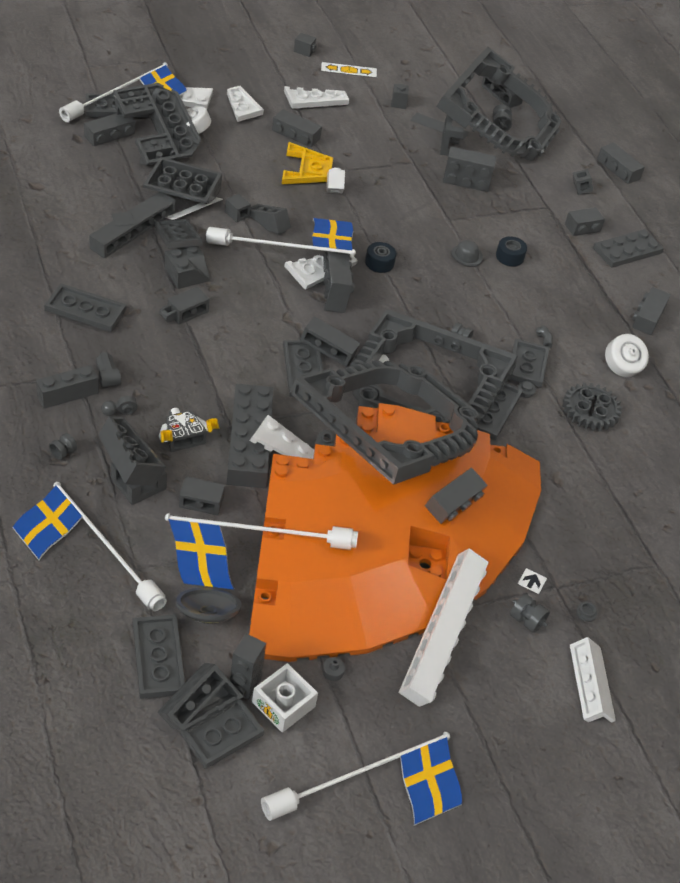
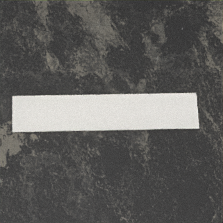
(192, 209)

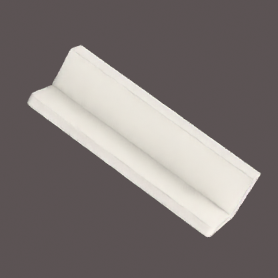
(592, 680)

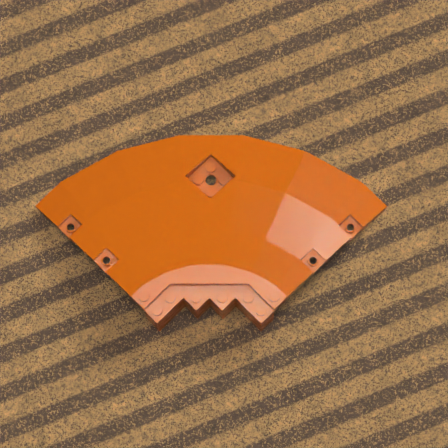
(378, 592)

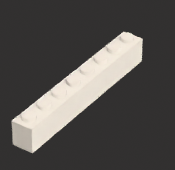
(443, 628)

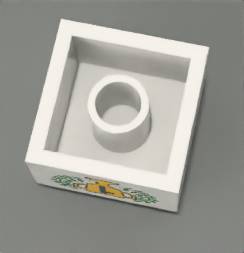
(284, 697)

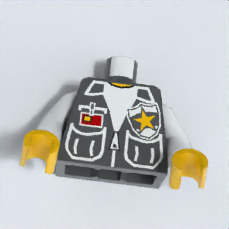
(185, 430)

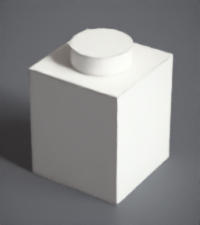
(335, 180)

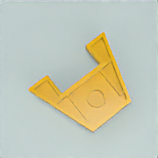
(313, 166)

